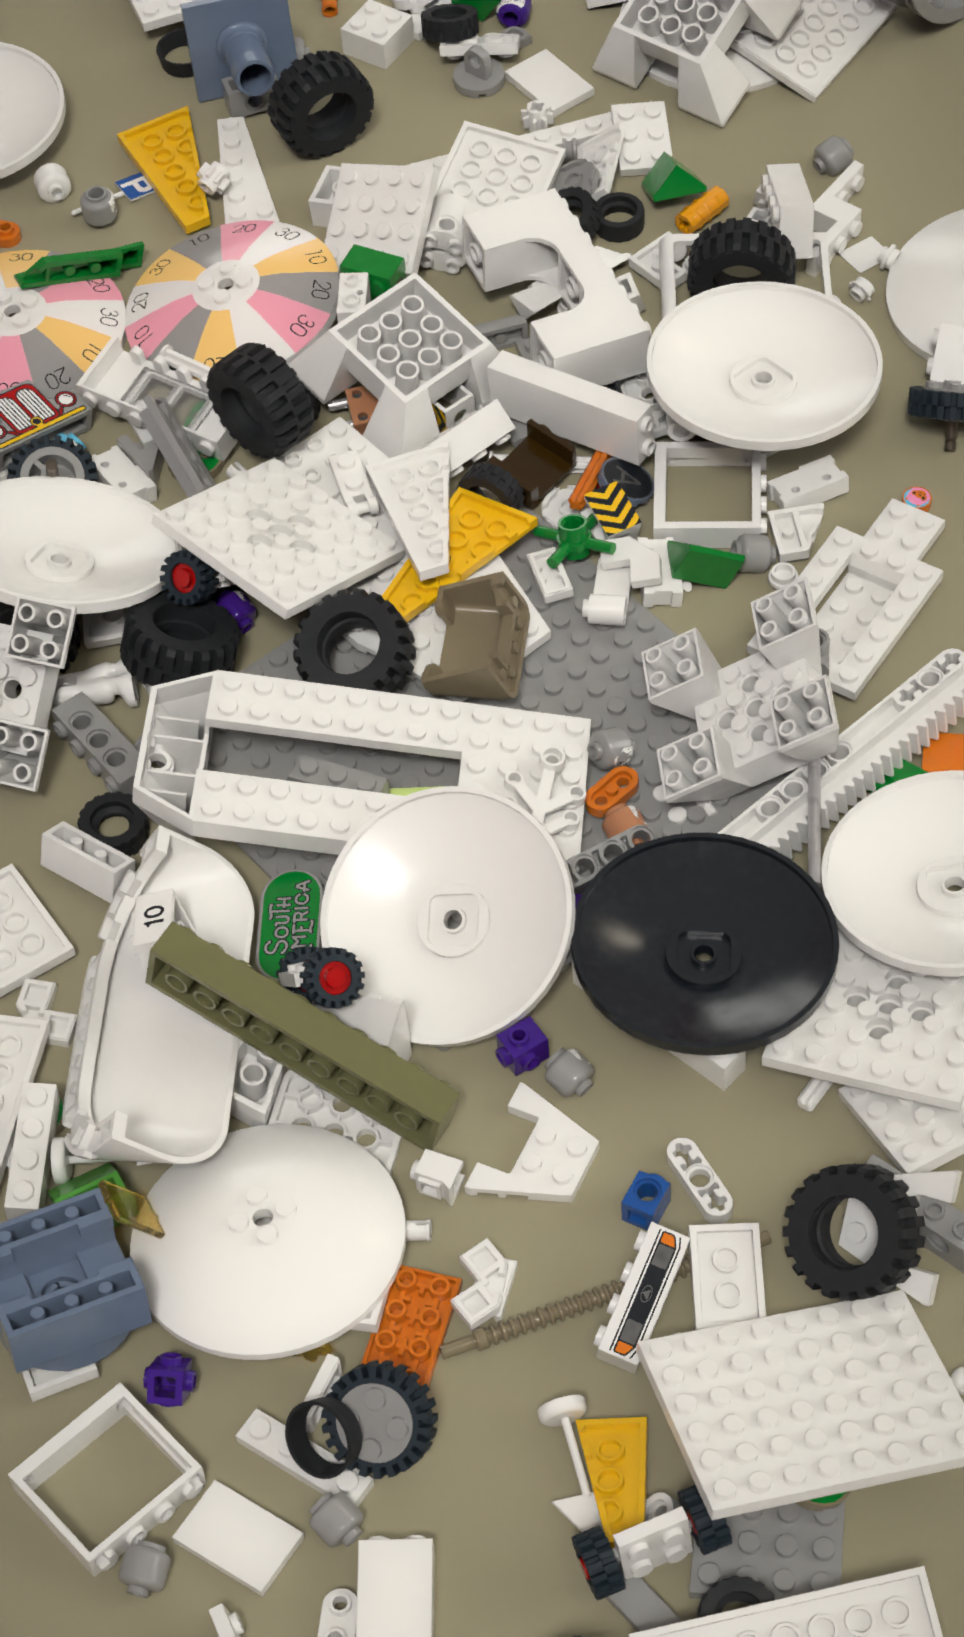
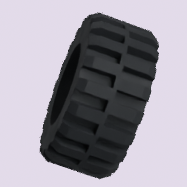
(303, 87)
(739, 244)
(260, 400)
(346, 613)
(177, 641)
(812, 1242)

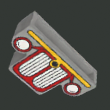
(30, 415)

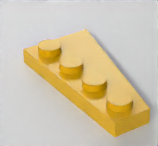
(617, 1469)

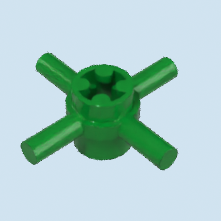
(573, 539)

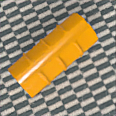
(702, 210)

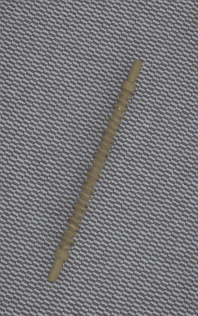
(482, 1338)

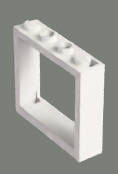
(707, 533)
(77, 1437)

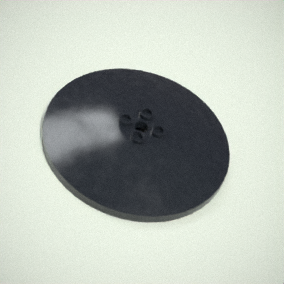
(714, 896)

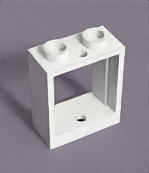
(352, 294)

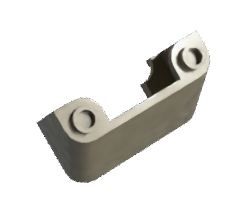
(482, 639)

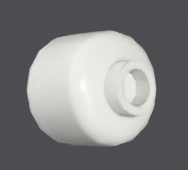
(52, 183)

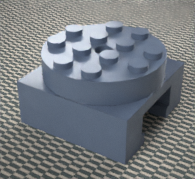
(66, 1286)

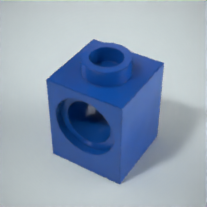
(643, 1212)

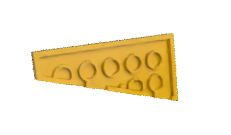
(169, 162)
(476, 535)

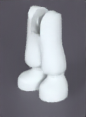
(99, 684)

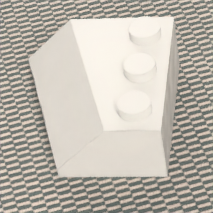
(379, 1020)

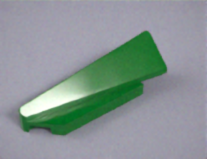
(81, 266)

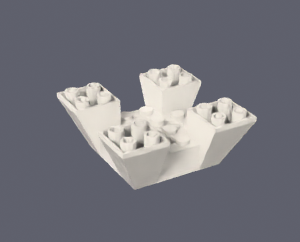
(694, 40)
(408, 354)
(31, 656)
(750, 715)

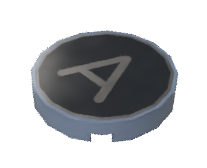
(632, 478)

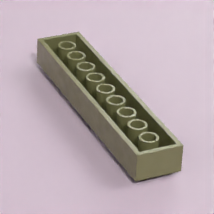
(301, 1036)

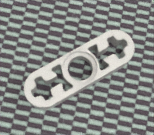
(700, 1195)

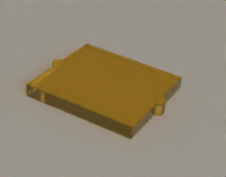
(131, 1209)

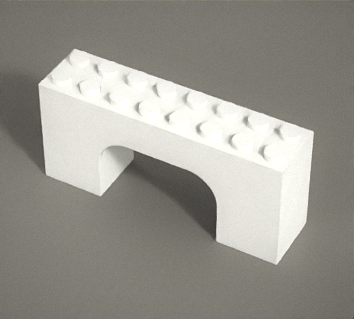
(543, 241)

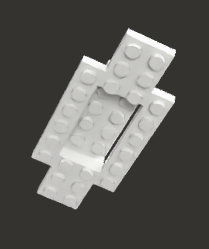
(877, 595)

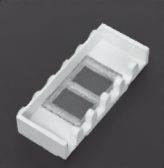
(122, 379)

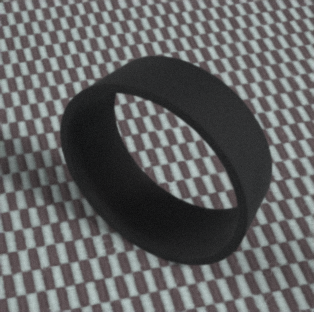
(166, 44)
(300, 1446)

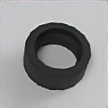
(623, 203)

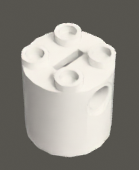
(445, 233)

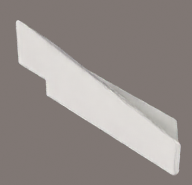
(542, 295)

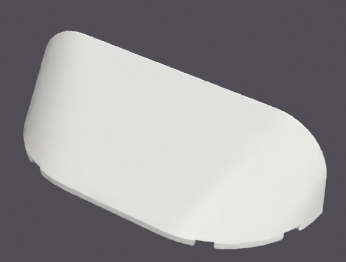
(142, 1067)

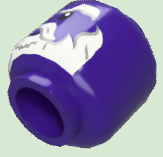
(513, 12)
(239, 607)

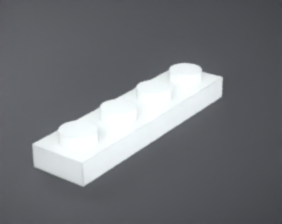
(267, 1439)

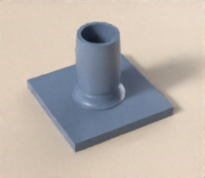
(238, 41)

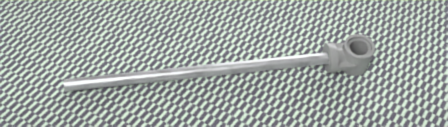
(814, 787)

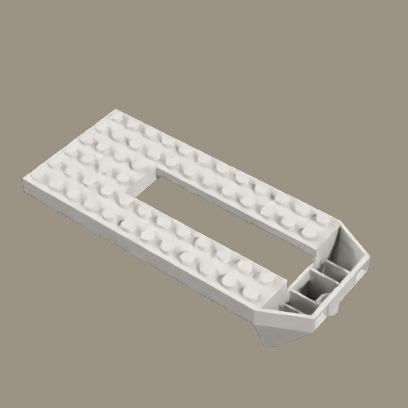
(320, 816)

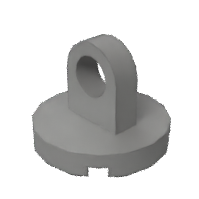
(479, 74)

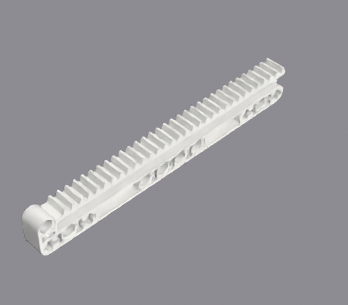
(862, 757)

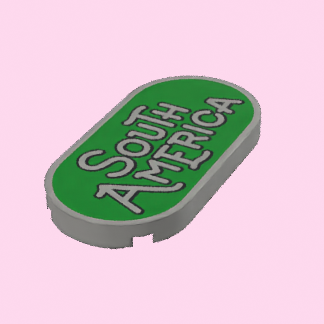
(288, 917)

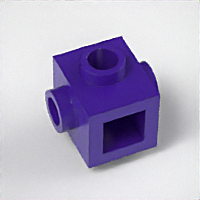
(522, 1046)
(161, 1381)

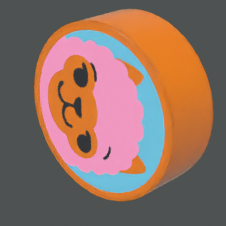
(918, 498)

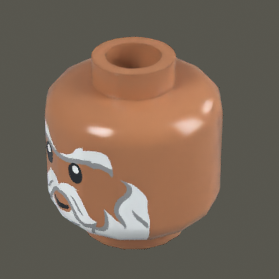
(622, 818)

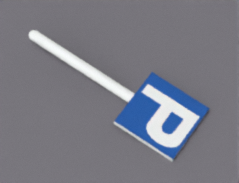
(132, 187)

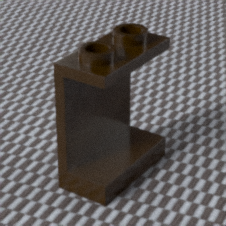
(538, 462)

